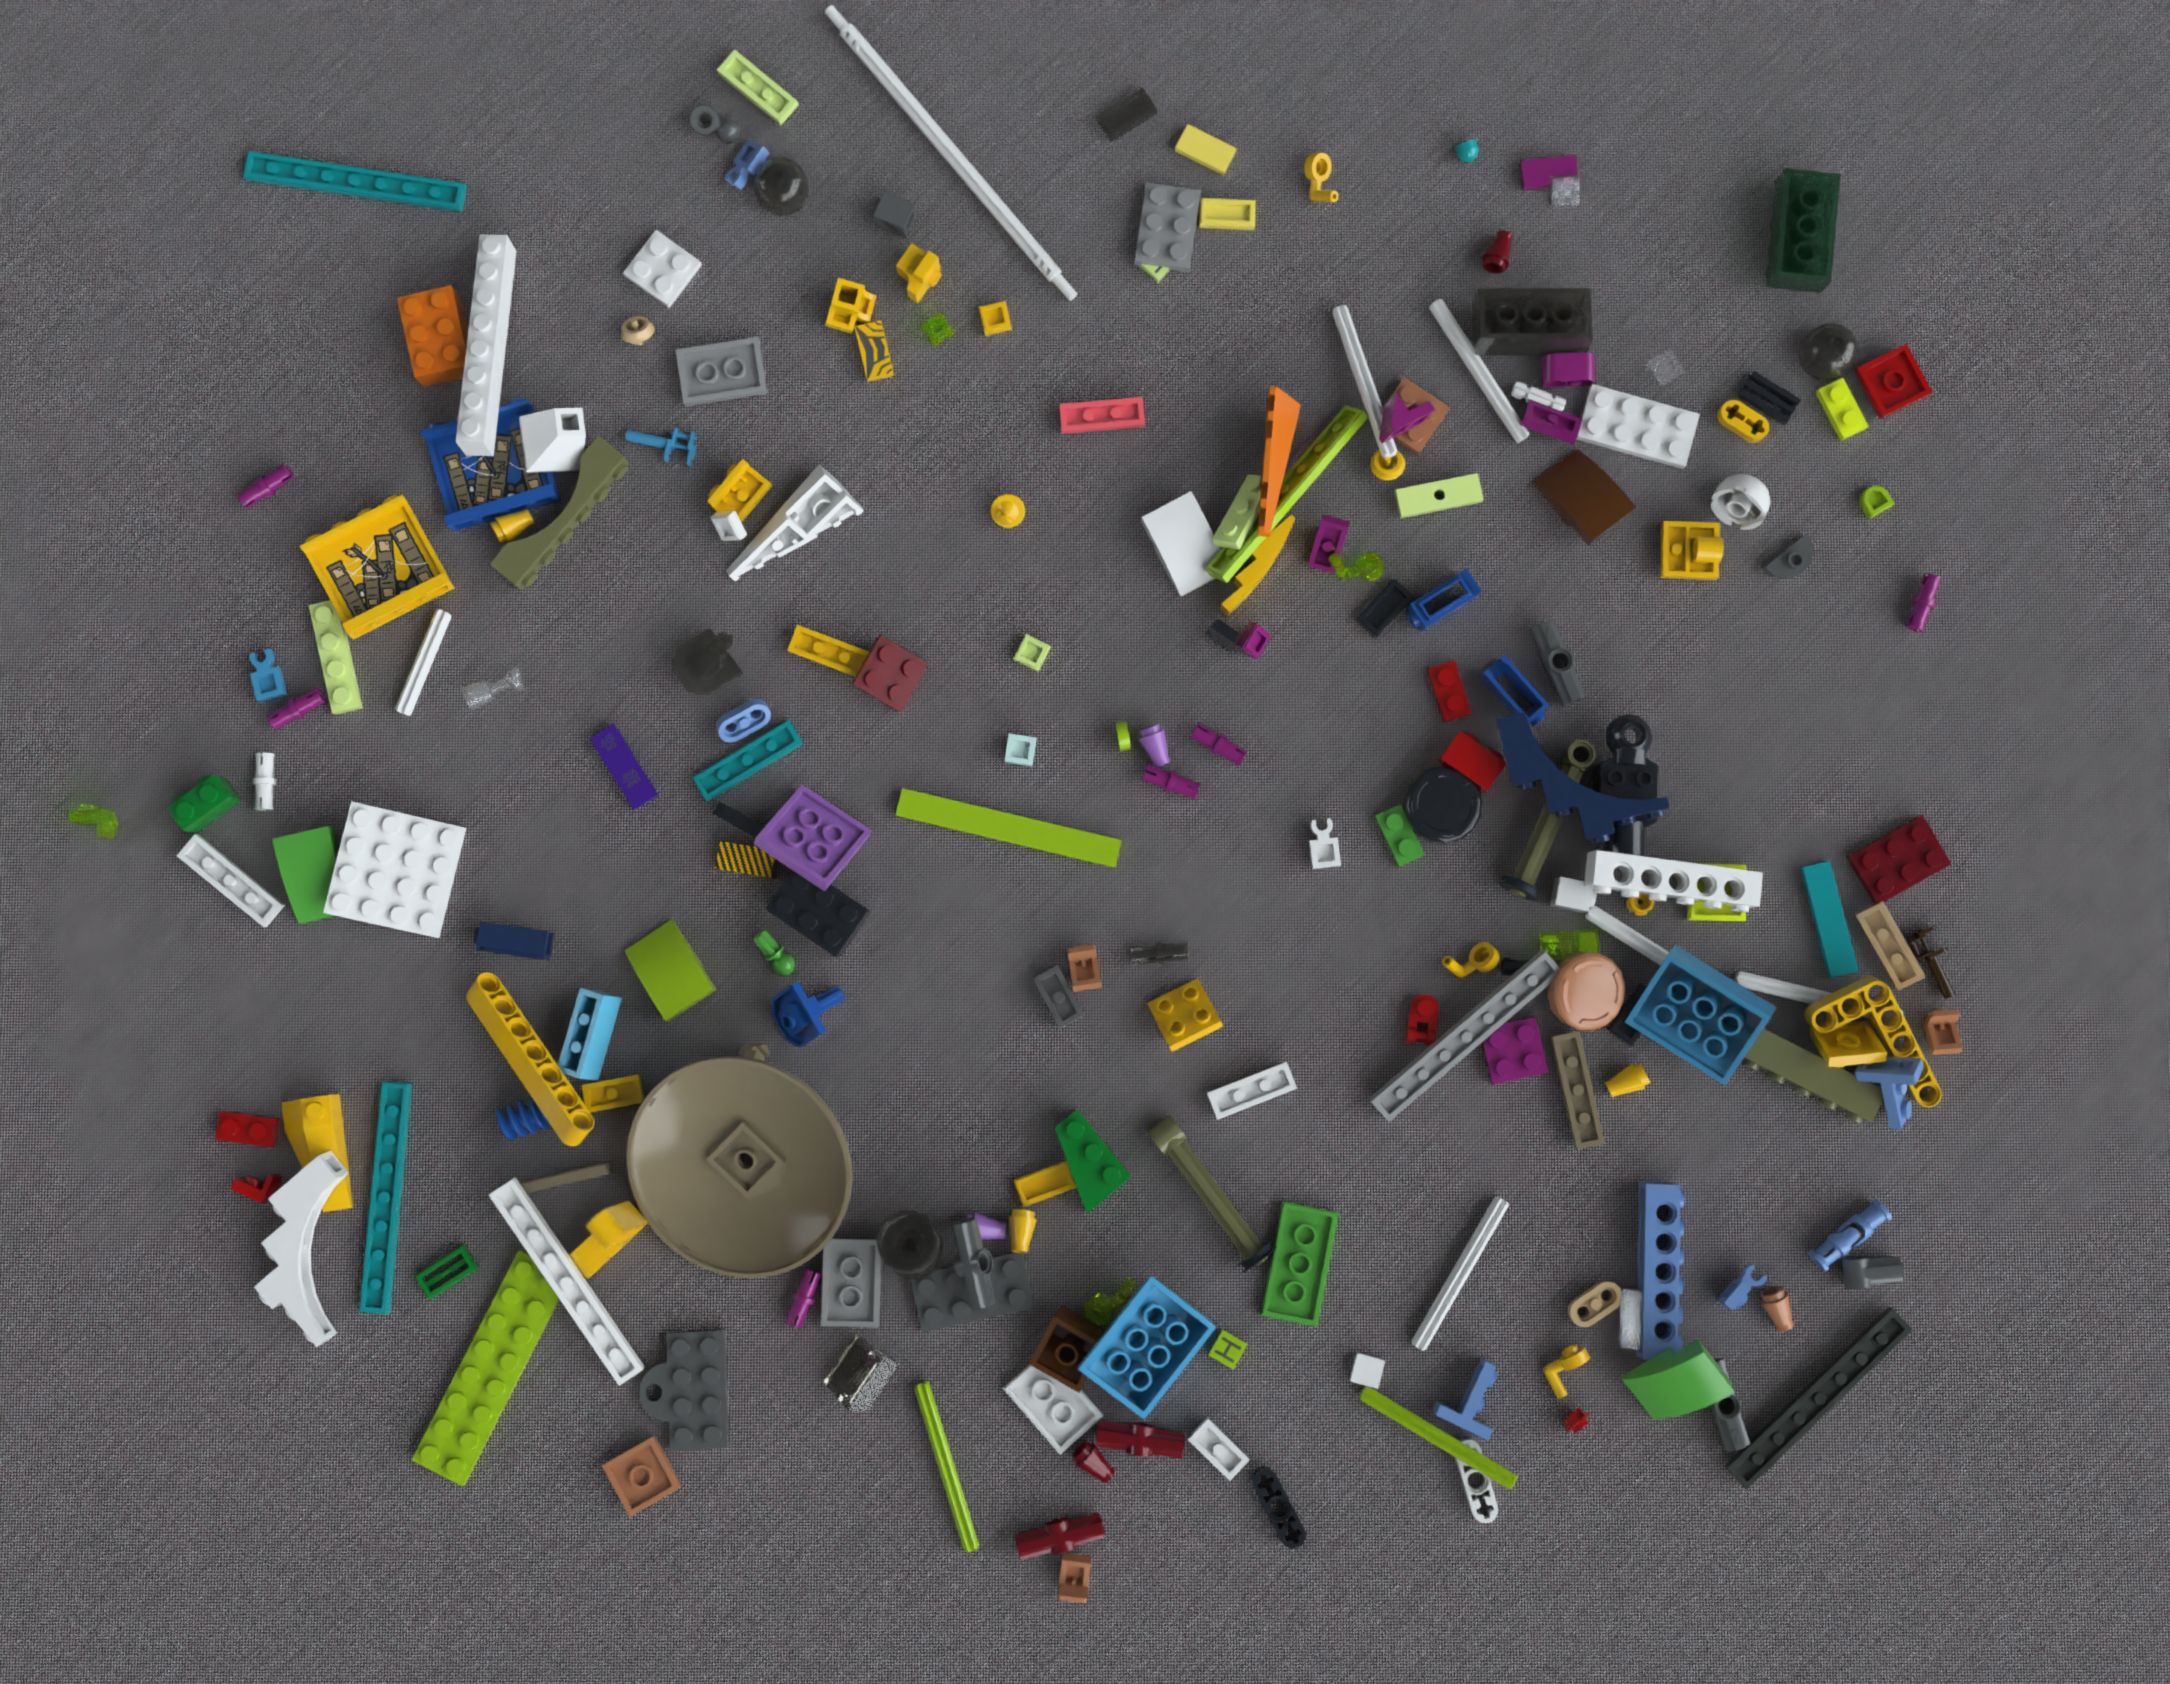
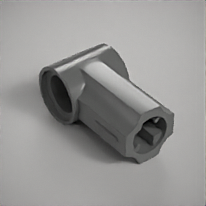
(1865, 1271)

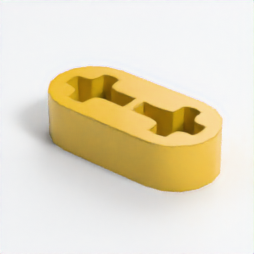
(1739, 426)

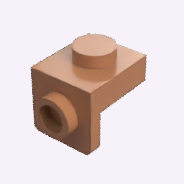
(1084, 967)
(1943, 1032)
(1074, 1578)

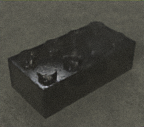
(1532, 321)

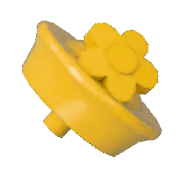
(1387, 468)
(1007, 510)

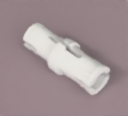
(264, 781)

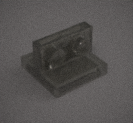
(860, 1375)

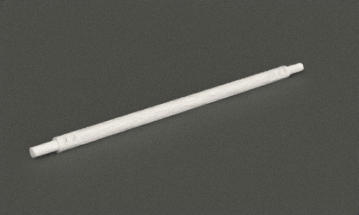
(951, 153)

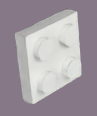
(662, 268)

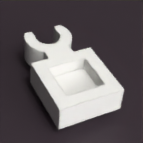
(1324, 850)

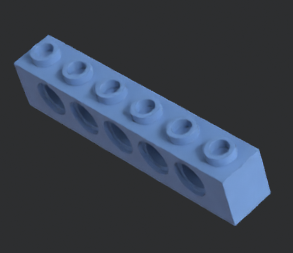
(1649, 1257)

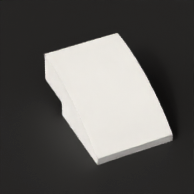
(1182, 542)

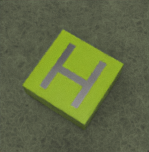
(1227, 1349)

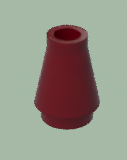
(1498, 253)
(1090, 1459)

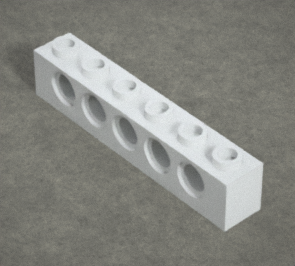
(1745, 884)

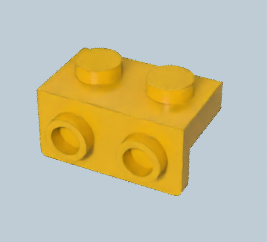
(739, 491)

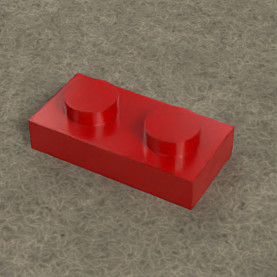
(1449, 691)
(247, 1129)

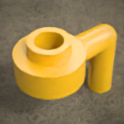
(1317, 169)
(1481, 957)
(1572, 1358)

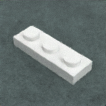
(1251, 1090)

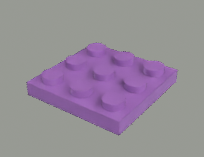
(812, 837)

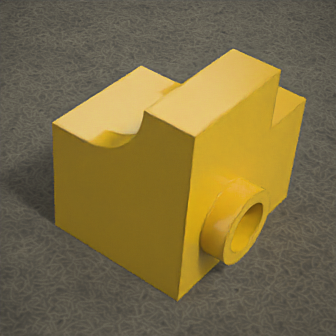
(920, 270)
(848, 305)

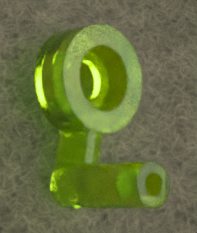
(1367, 567)
(1106, 1305)

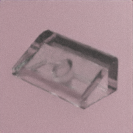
(1630, 1318)

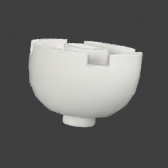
(1741, 500)

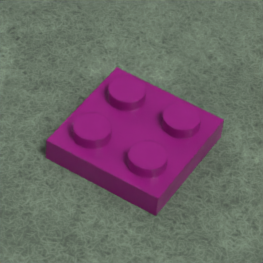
(1514, 1051)

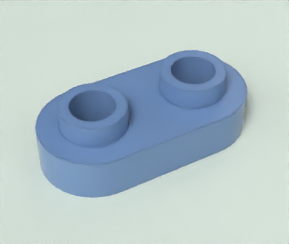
(743, 720)

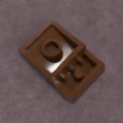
(1584, 496)

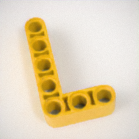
(1886, 1031)
(609, 1233)

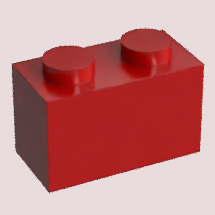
(1473, 760)

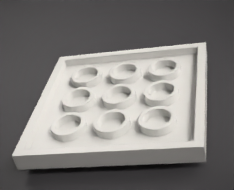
(394, 870)

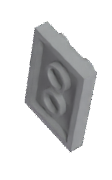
(1167, 227)
(721, 371)
(851, 1283)

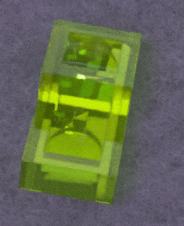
(1565, 943)

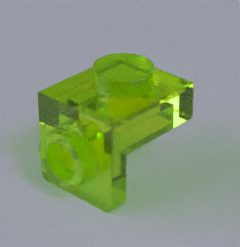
(90, 814)

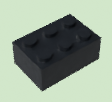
(822, 916)

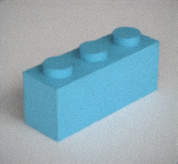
(589, 1034)

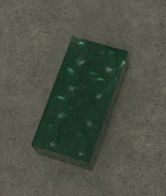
(1803, 230)

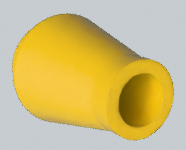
(511, 525)
(1628, 1080)
(1021, 1229)

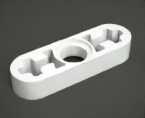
(1474, 1502)

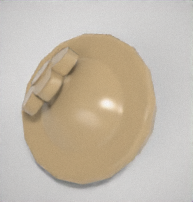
(637, 330)

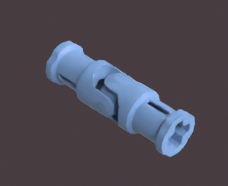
(1849, 1237)

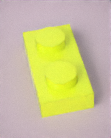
(1841, 409)

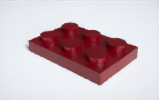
(1899, 860)

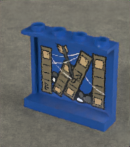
(487, 486)

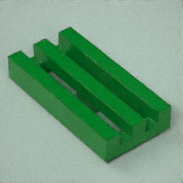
(468, 1258)

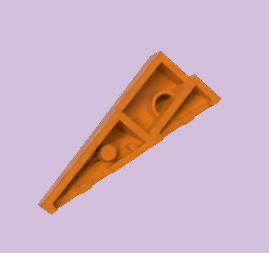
(1279, 435)

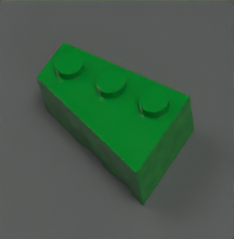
(1091, 1161)

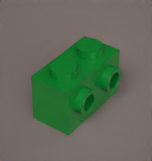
(203, 803)

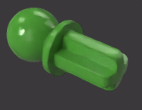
(782, 963)

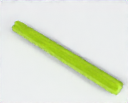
(1438, 1437)
(946, 1466)

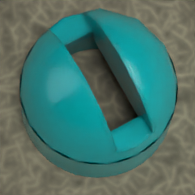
(1467, 151)

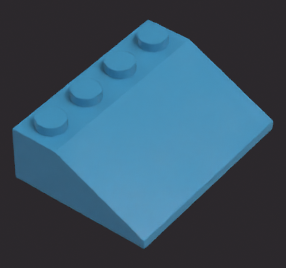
(1700, 1014)
(1147, 1346)

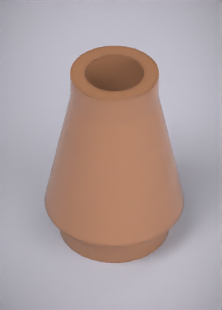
(1777, 1306)

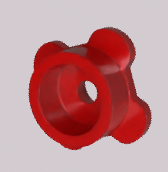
(1576, 1421)

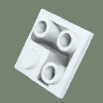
(553, 440)

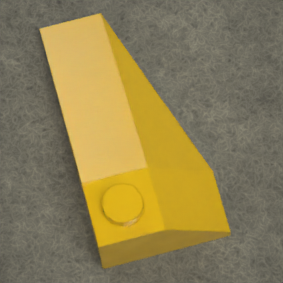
(315, 1128)

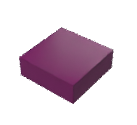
(1253, 640)

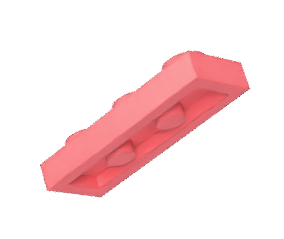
(1102, 415)

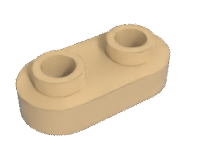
(1595, 1305)

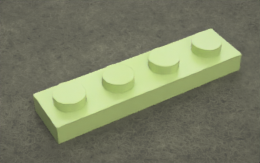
(335, 658)

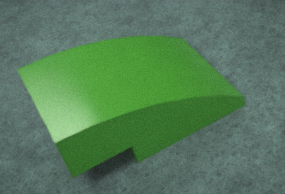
(307, 870)
(1678, 1382)

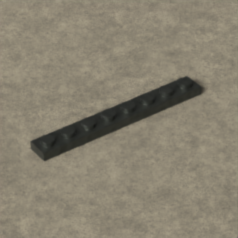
(1818, 1398)

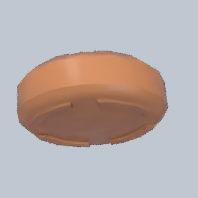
(1586, 991)

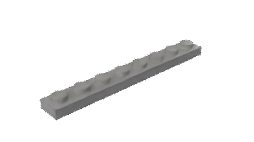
(1465, 1035)

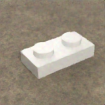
(1218, 1449)

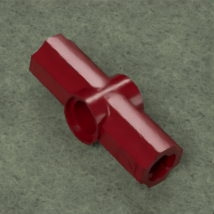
(1140, 1439)
(1060, 1535)

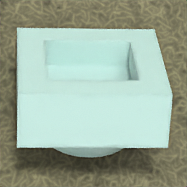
(1020, 750)

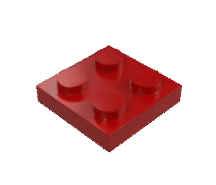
(1893, 381)

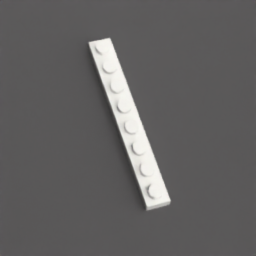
(566, 1281)

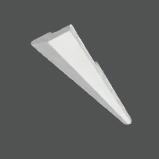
(810, 510)

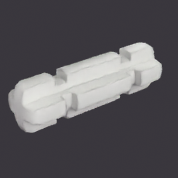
(1521, 391)

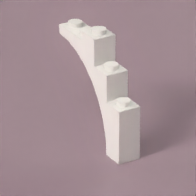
(291, 1244)

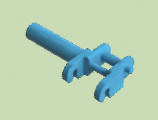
(665, 443)

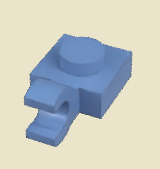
(1736, 1293)

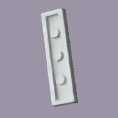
(230, 880)

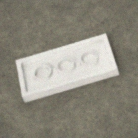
(1637, 426)

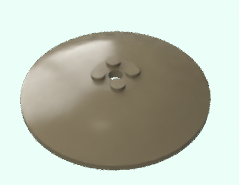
(712, 1204)

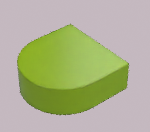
(1874, 501)
(1122, 736)

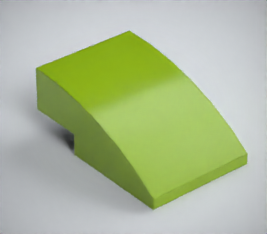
(670, 970)

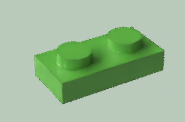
(1399, 835)

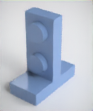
(1894, 1077)
(1471, 1402)

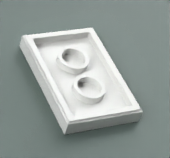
(1053, 1407)

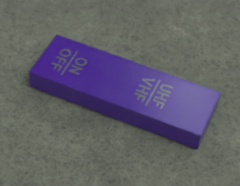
(624, 767)

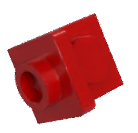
(254, 1189)

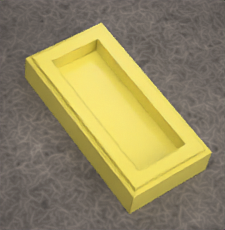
(1205, 149)
(1227, 213)

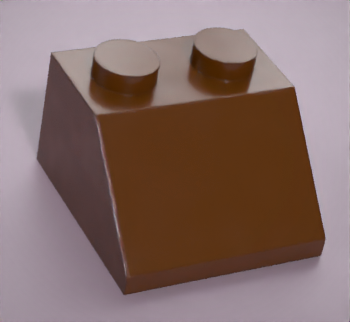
(1065, 1347)

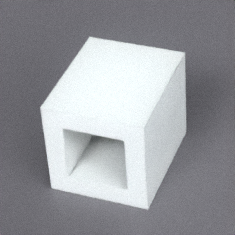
(1572, 895)

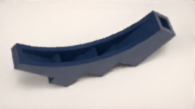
(1596, 810)

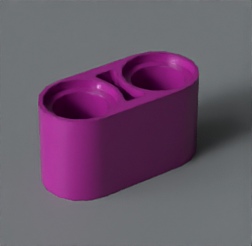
(1568, 370)

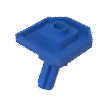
(799, 1015)

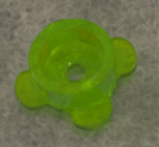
(937, 321)

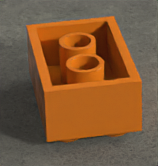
(435, 334)

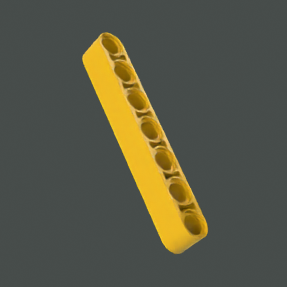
(530, 1059)

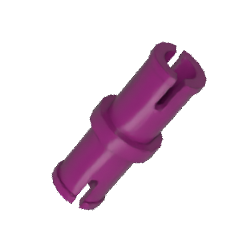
(265, 485)
(1923, 602)
(296, 708)
(1218, 744)
(1170, 781)
(803, 1298)

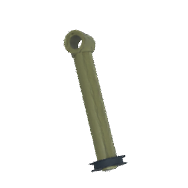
(1545, 829)
(1172, 1142)

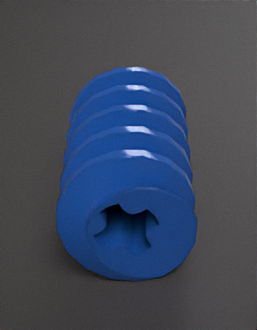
(522, 1120)

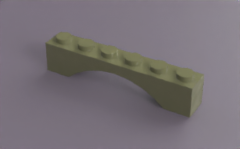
(598, 470)

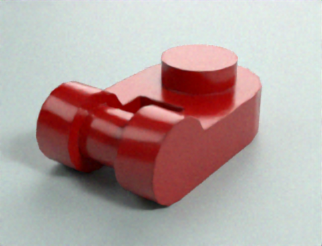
(1422, 1009)

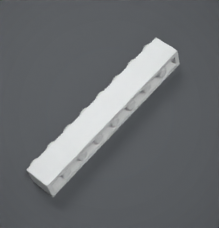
(486, 345)

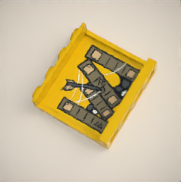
(377, 566)

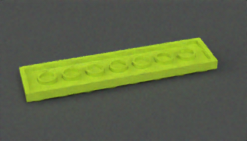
(488, 1372)

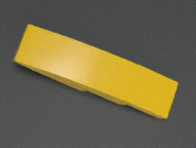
(1262, 561)

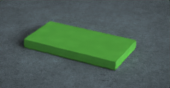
(1299, 1263)

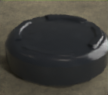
(1442, 805)

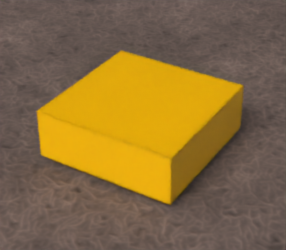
(995, 318)

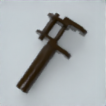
(1932, 961)

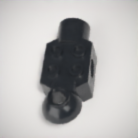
(1628, 777)

